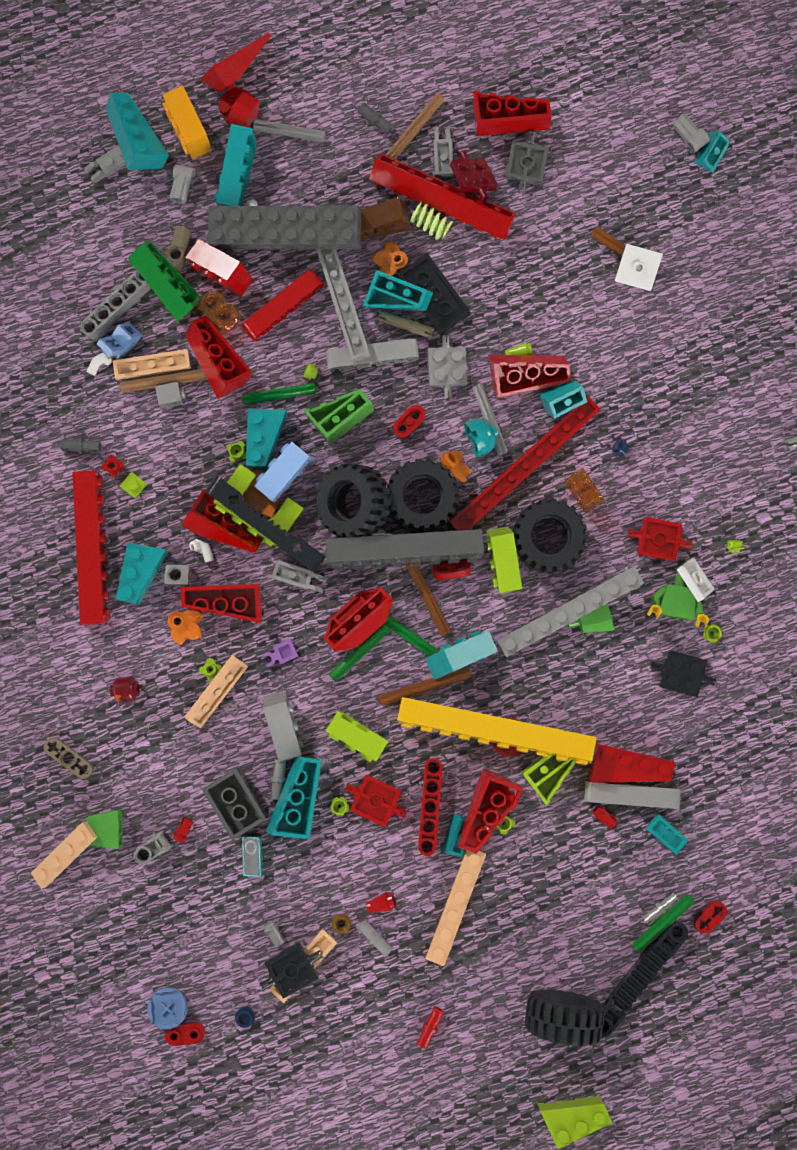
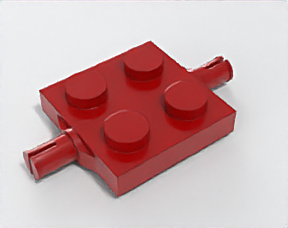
(659, 539)
(375, 800)

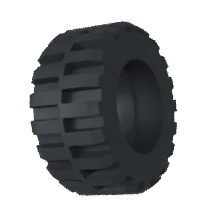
(423, 471)
(373, 501)
(567, 518)
(564, 1017)

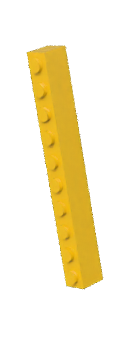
(497, 730)

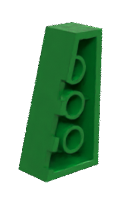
(164, 280)

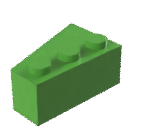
(340, 415)

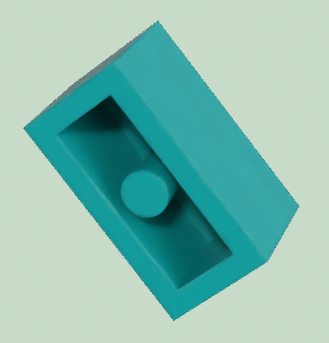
(563, 398)

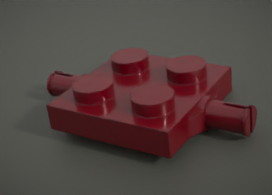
(473, 175)

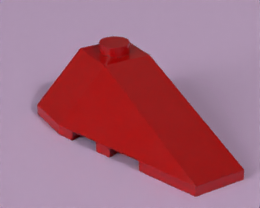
(228, 71)
(212, 524)
(490, 804)

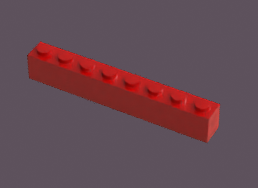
(442, 196)
(90, 548)

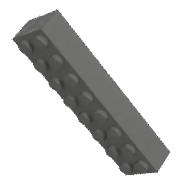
(285, 227)
(404, 549)

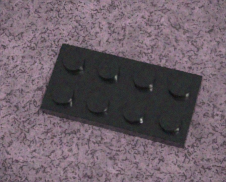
(445, 306)

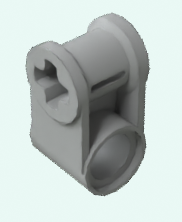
(155, 846)

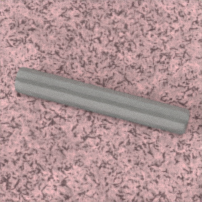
(289, 130)
(489, 416)

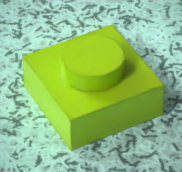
(133, 485)

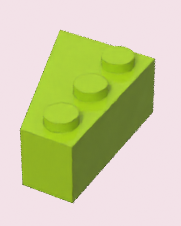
(503, 559)

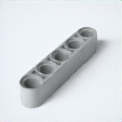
(108, 306)
(381, 354)
(632, 795)

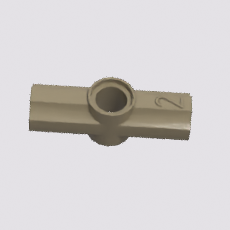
(179, 245)

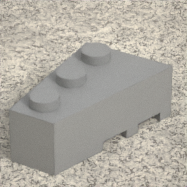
(282, 725)

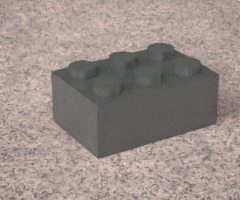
(235, 803)

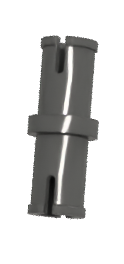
(375, 118)
(81, 445)

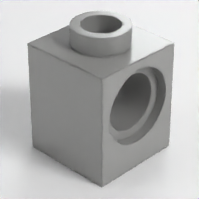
(170, 395)
(184, 580)

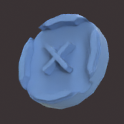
(167, 1008)

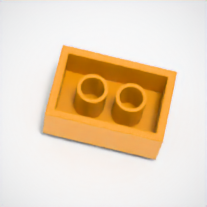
(186, 123)

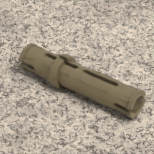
(406, 324)

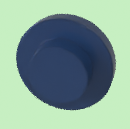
(620, 448)
(245, 1017)

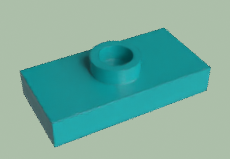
(666, 834)

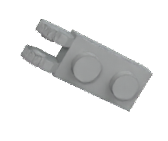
(442, 154)
(109, 163)
(296, 576)

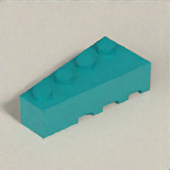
(236, 166)

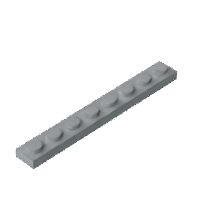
(343, 304)
(571, 611)

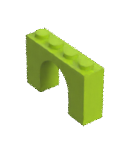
(285, 517)

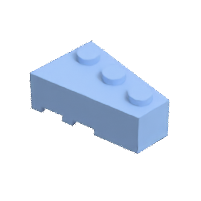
(283, 471)

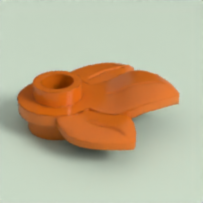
(387, 259)
(453, 461)
(188, 626)

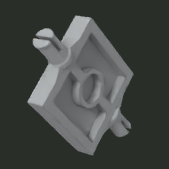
(447, 367)

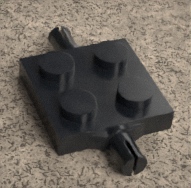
(683, 673)
(291, 970)

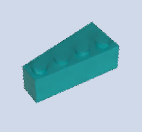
(134, 135)
(297, 800)

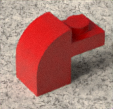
(243, 111)

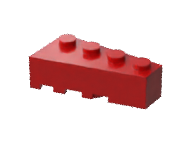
(509, 114)
(217, 358)
(527, 372)
(232, 600)
(620, 765)

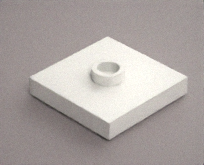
(638, 267)
(695, 579)

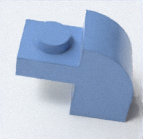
(121, 341)

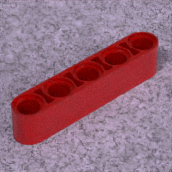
(285, 302)
(430, 815)

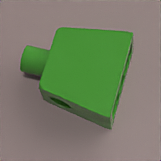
(594, 622)
(107, 828)

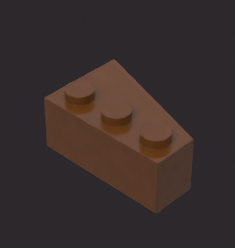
(385, 219)

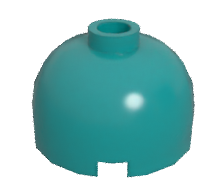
(481, 436)

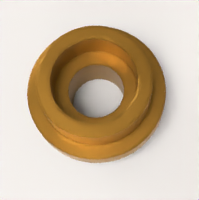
(341, 930)

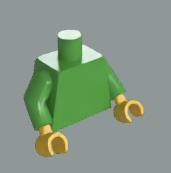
(678, 603)

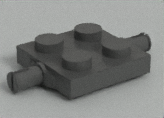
(527, 162)

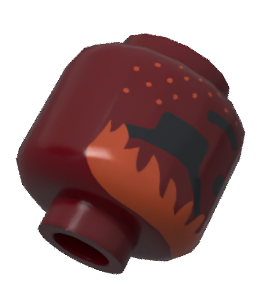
(125, 689)

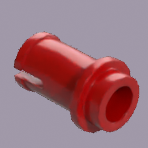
(604, 816)
(183, 830)

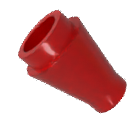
(382, 903)

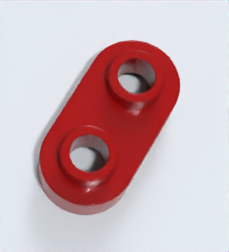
(409, 422)
(449, 571)
(184, 1034)

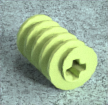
(430, 221)

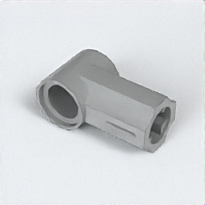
(692, 136)
(181, 183)

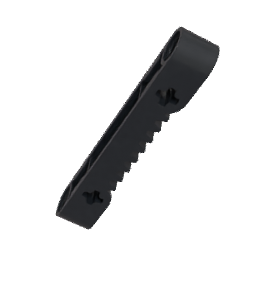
(222, 491)
(641, 975)

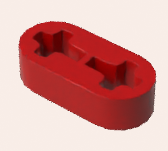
(714, 920)

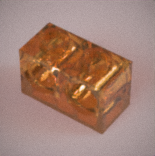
(215, 314)
(583, 490)

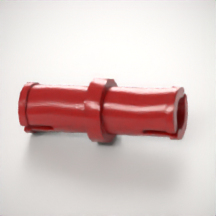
(430, 1027)

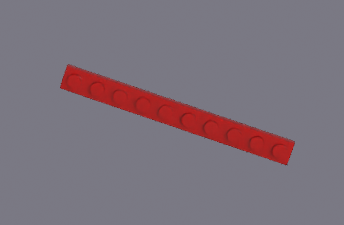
(525, 466)

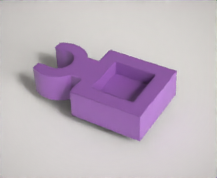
(283, 652)

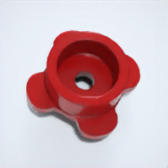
(118, 465)

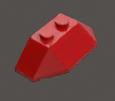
(358, 619)

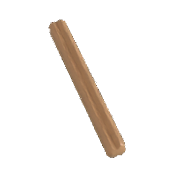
(415, 126)
(151, 382)

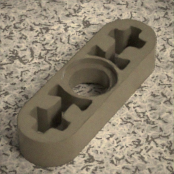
(77, 771)

